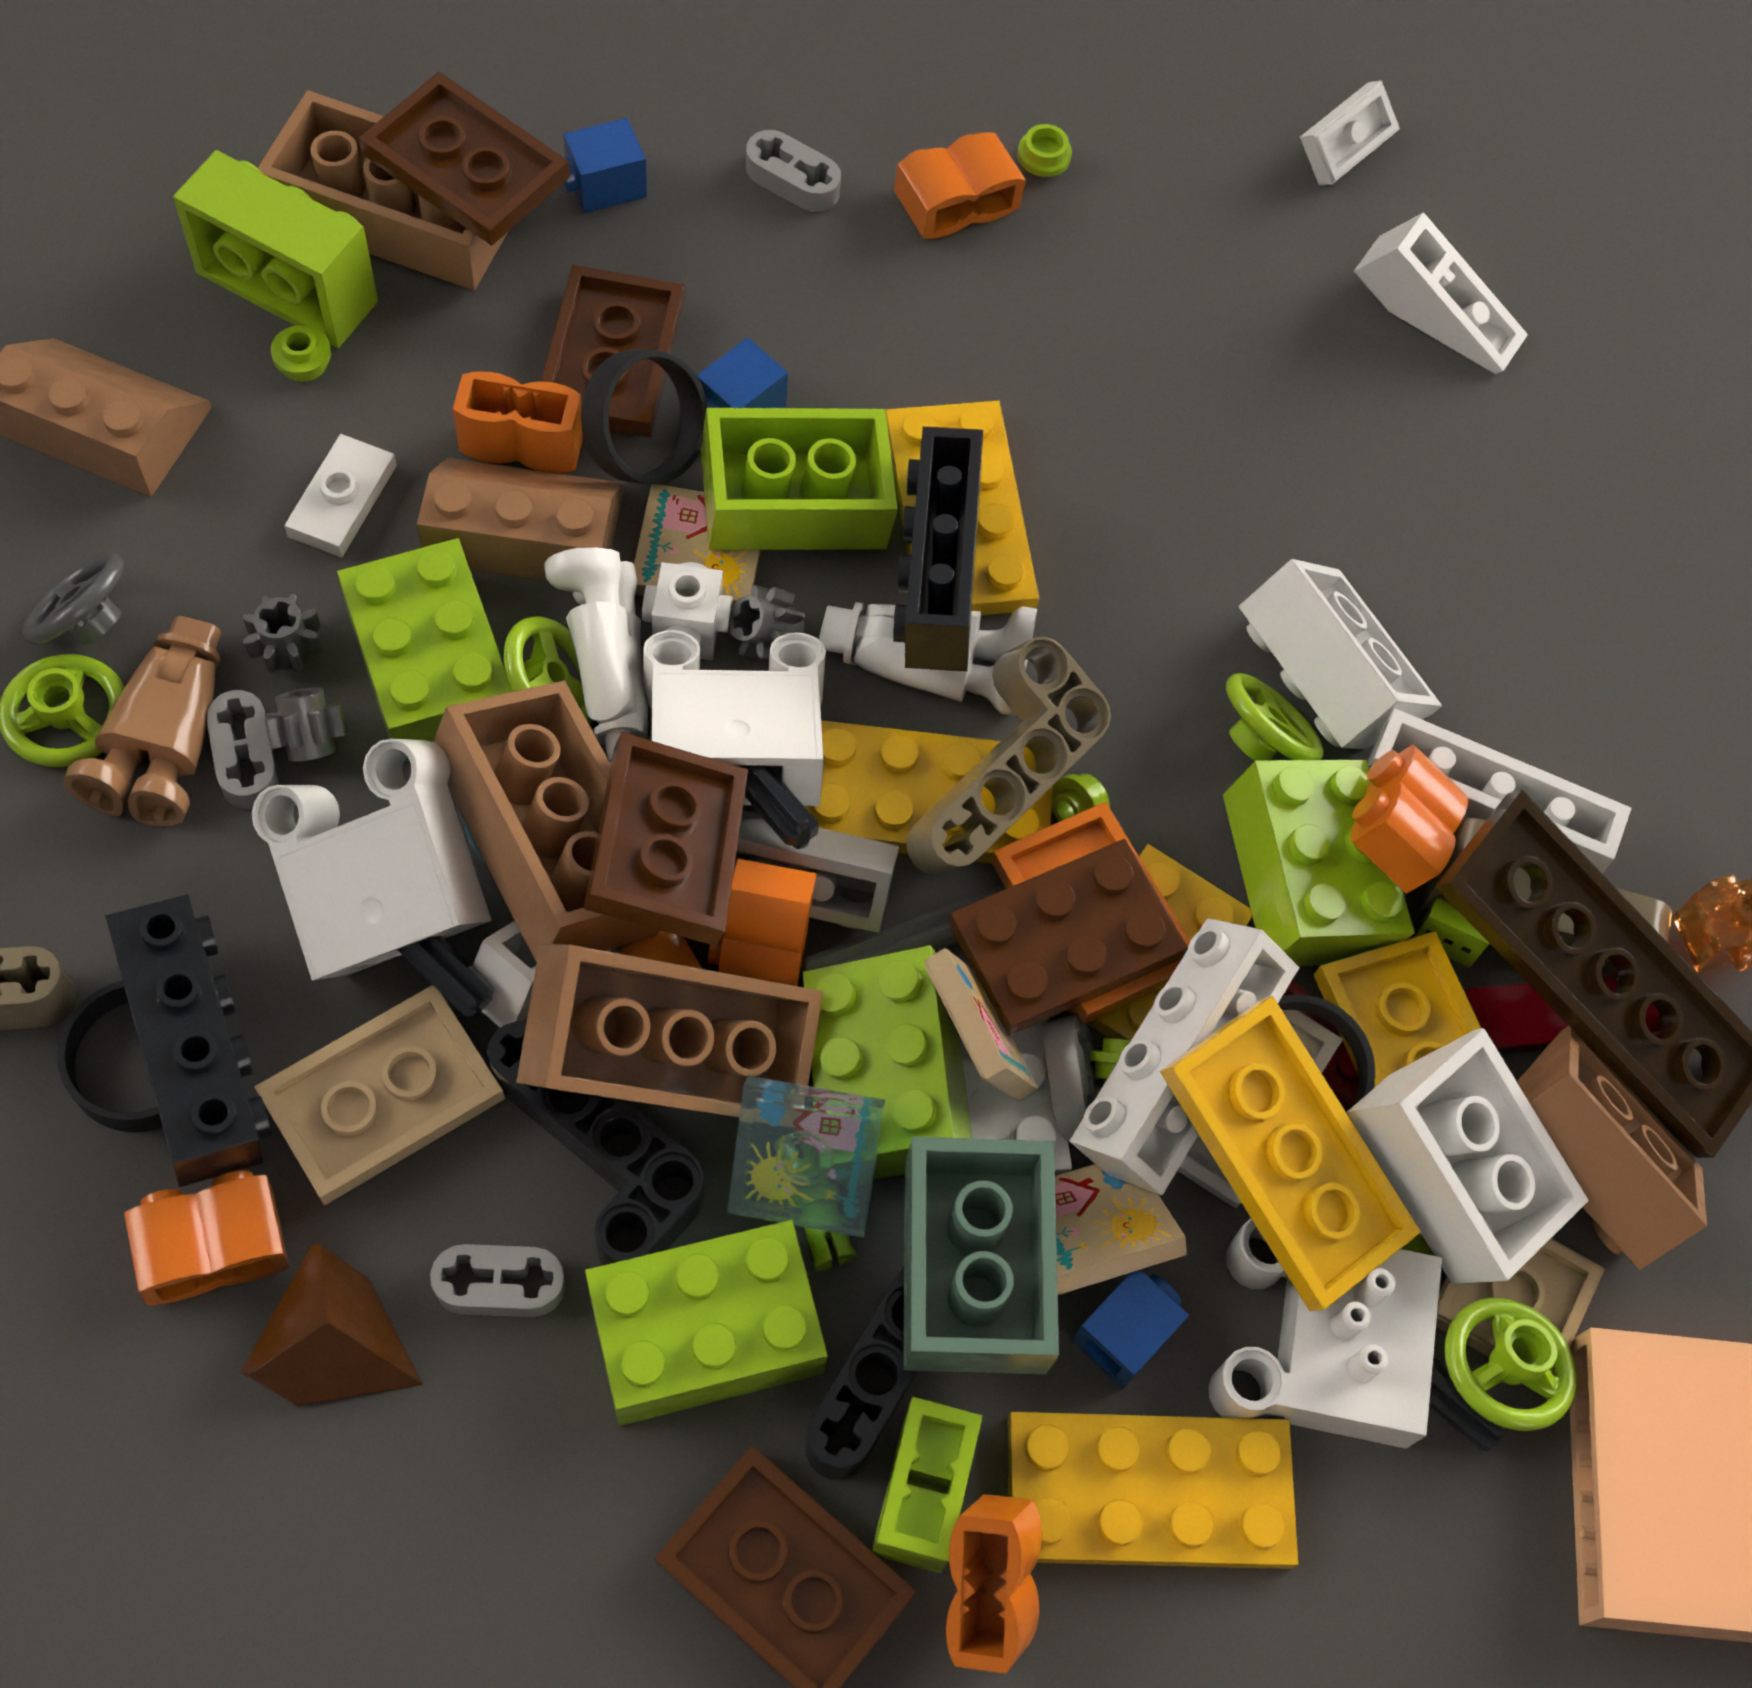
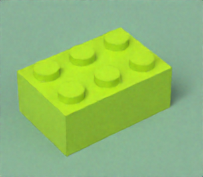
(277, 247)
(797, 479)
(422, 636)
(1299, 864)
(892, 1041)
(706, 1322)

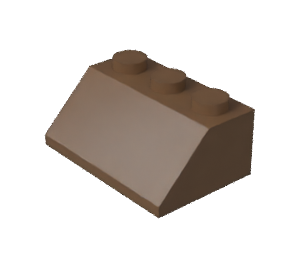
(95, 412)
(516, 515)
(1628, 1164)

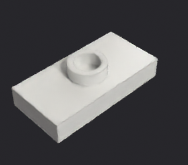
(1350, 133)
(340, 495)

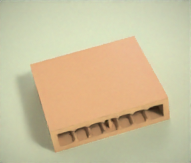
(1663, 1483)

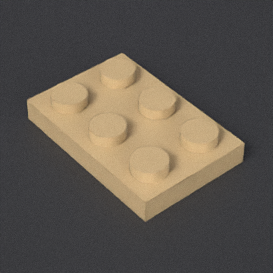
(379, 1093)

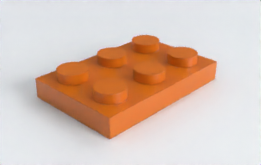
(1063, 844)

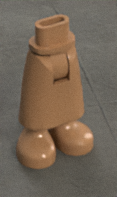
(155, 715)

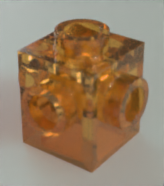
(1718, 924)

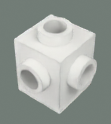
(690, 602)

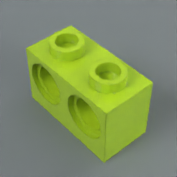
(926, 1485)

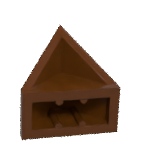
(329, 1338)

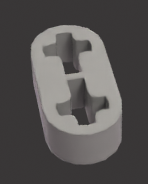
(793, 170)
(228, 751)
(1069, 1070)
(495, 1297)

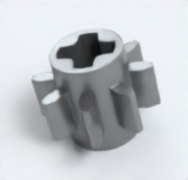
(762, 618)
(282, 633)
(305, 724)

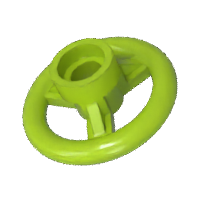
(544, 665)
(46, 685)
(1270, 723)
(1523, 1353)

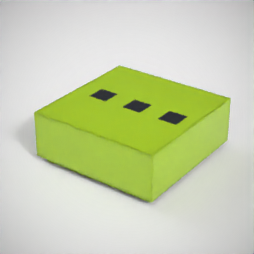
(1455, 932)

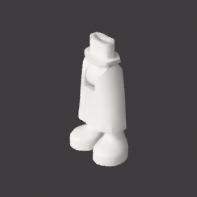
(605, 638)
(870, 645)

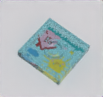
(805, 1156)

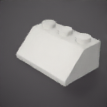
(1334, 653)
(1469, 1159)

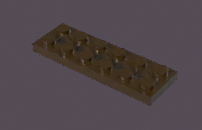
(1572, 981)

